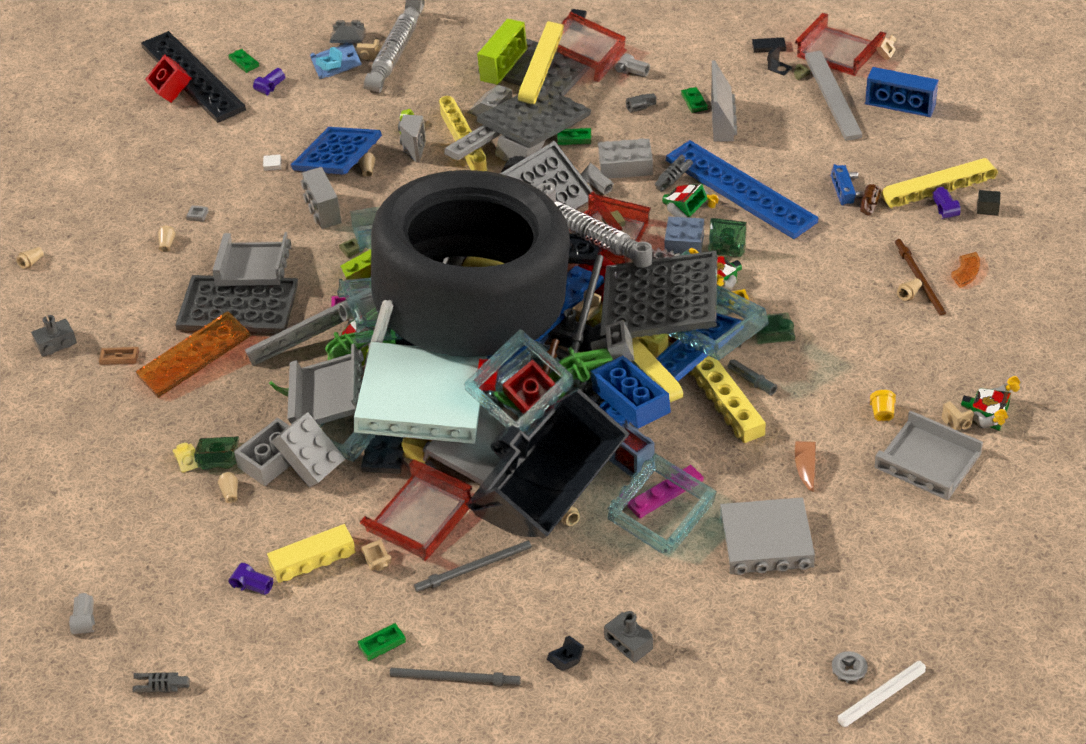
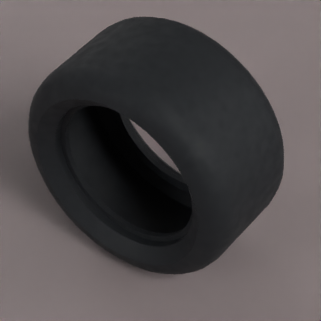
(469, 216)

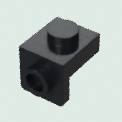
(567, 655)

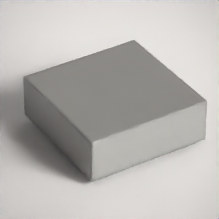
(197, 213)

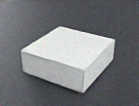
(272, 162)

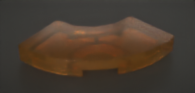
(968, 270)

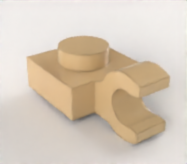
(886, 48)

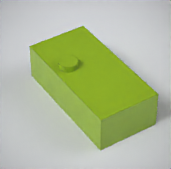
(502, 51)

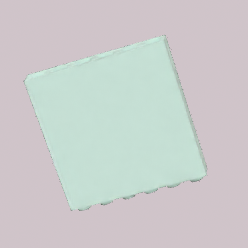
(417, 394)

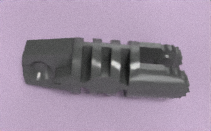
(673, 173)
(161, 682)

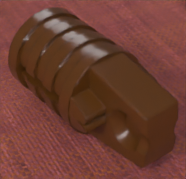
(870, 199)

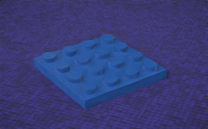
(337, 150)

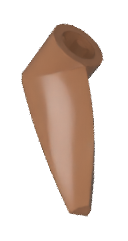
(805, 462)

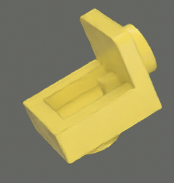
(185, 456)

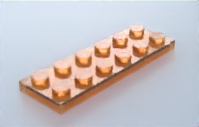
(192, 354)

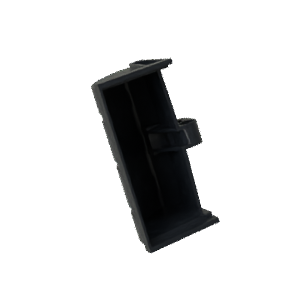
(546, 466)

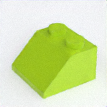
(358, 267)

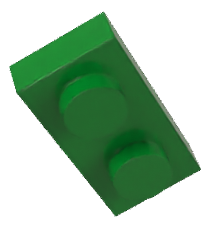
(243, 60)
(694, 100)
(574, 136)
(381, 641)

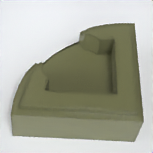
(801, 71)

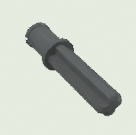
(758, 380)

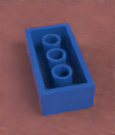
(901, 91)
(630, 392)

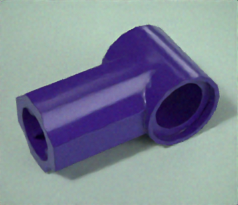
(268, 83)
(946, 205)
(246, 577)

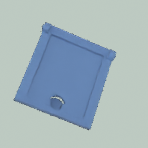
(346, 62)

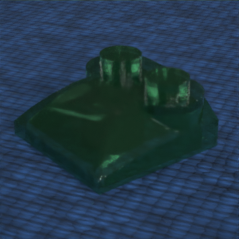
(727, 237)
(778, 330)
(216, 452)

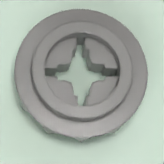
(849, 658)

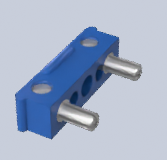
(843, 184)

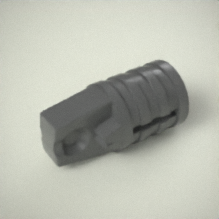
(640, 102)

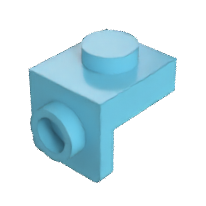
(331, 61)

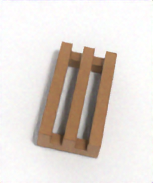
(118, 358)

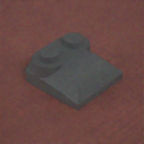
(348, 32)

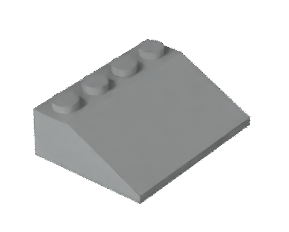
(722, 106)

